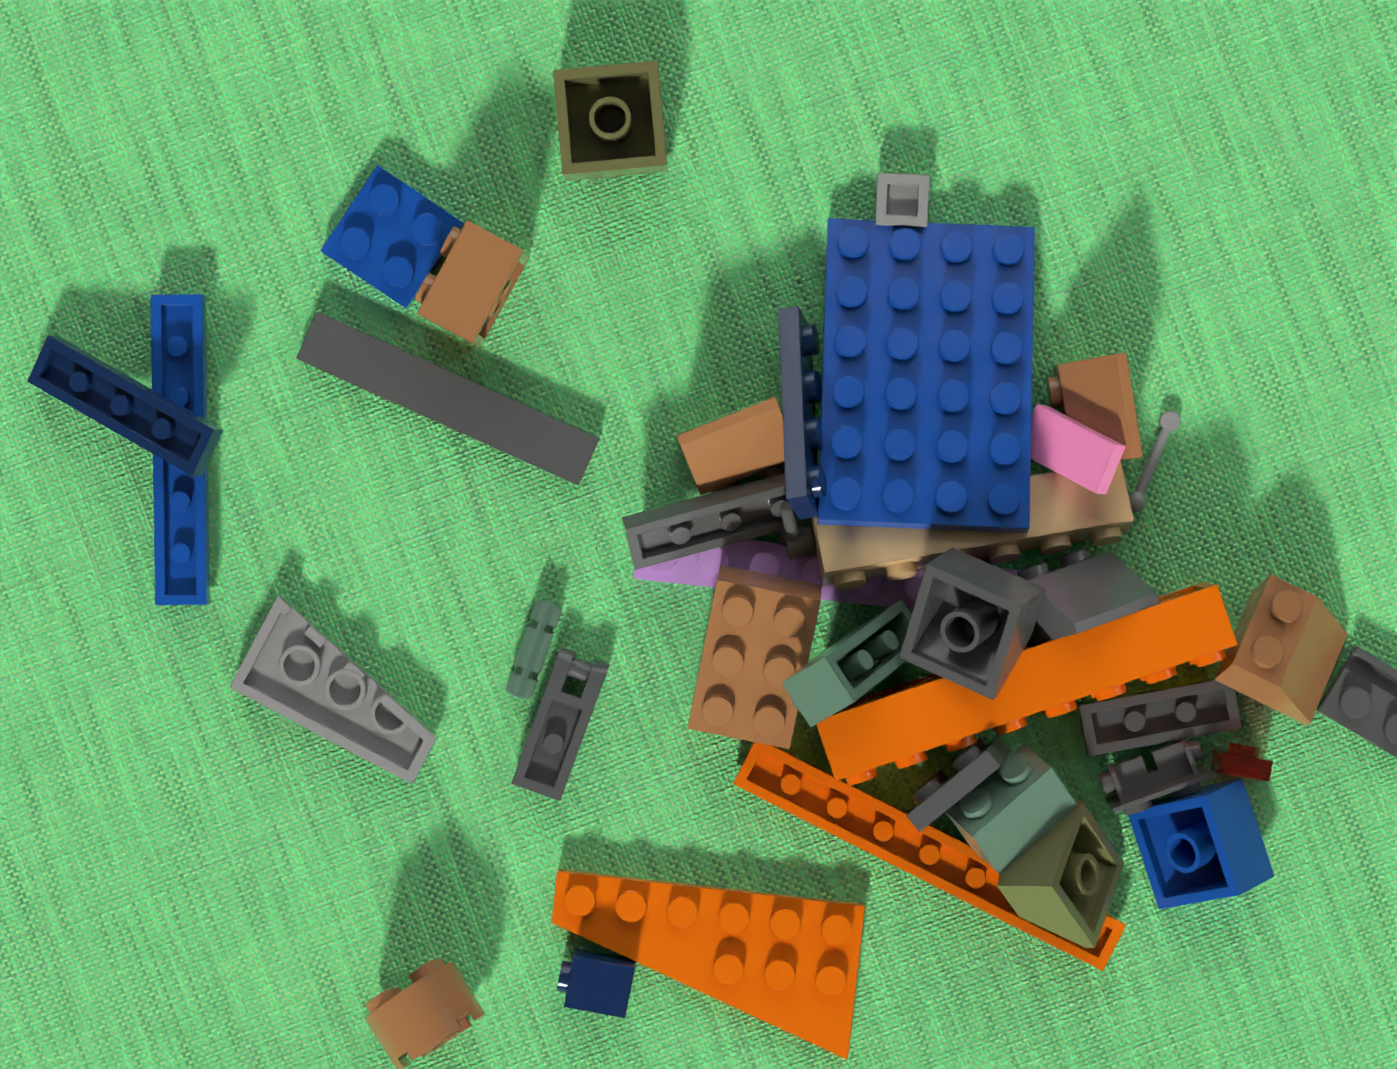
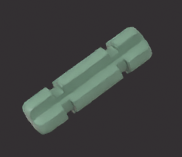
(533, 649)

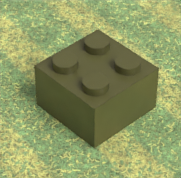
(610, 120)

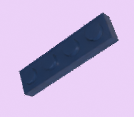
(125, 406)
(801, 430)

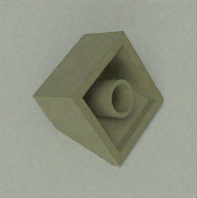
(1066, 879)

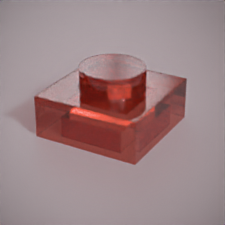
(1242, 761)

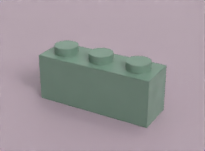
(850, 665)

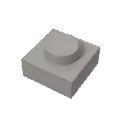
(902, 200)

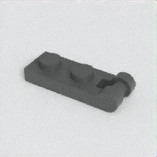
(559, 726)

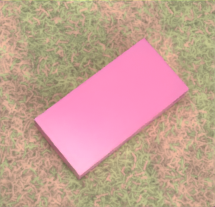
(1074, 449)

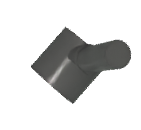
(800, 539)

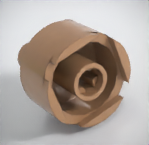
(424, 1013)

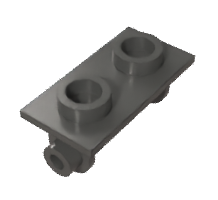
(1173, 774)

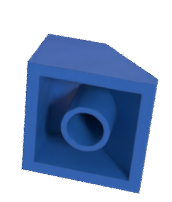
(1202, 845)

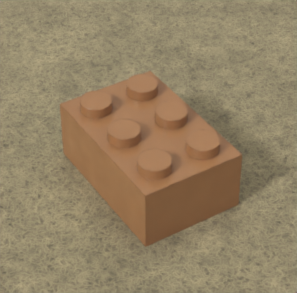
(753, 643)

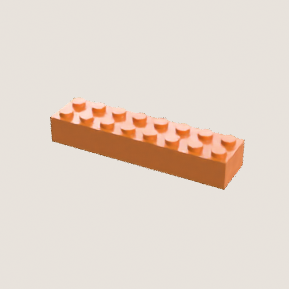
(1046, 679)

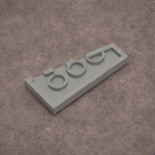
(324, 690)

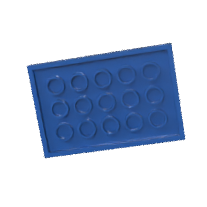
(927, 376)

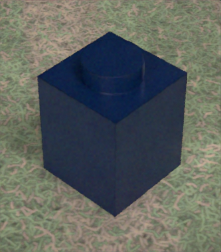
(597, 982)

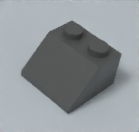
(1085, 594)
(971, 621)

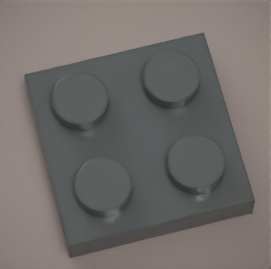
(943, 791)

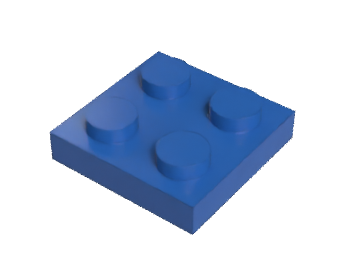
(391, 237)

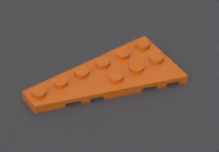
(753, 950)

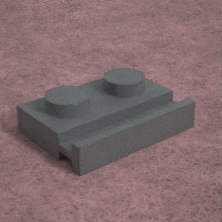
(1364, 700)

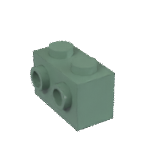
(1012, 809)

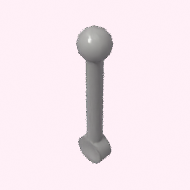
(1168, 422)

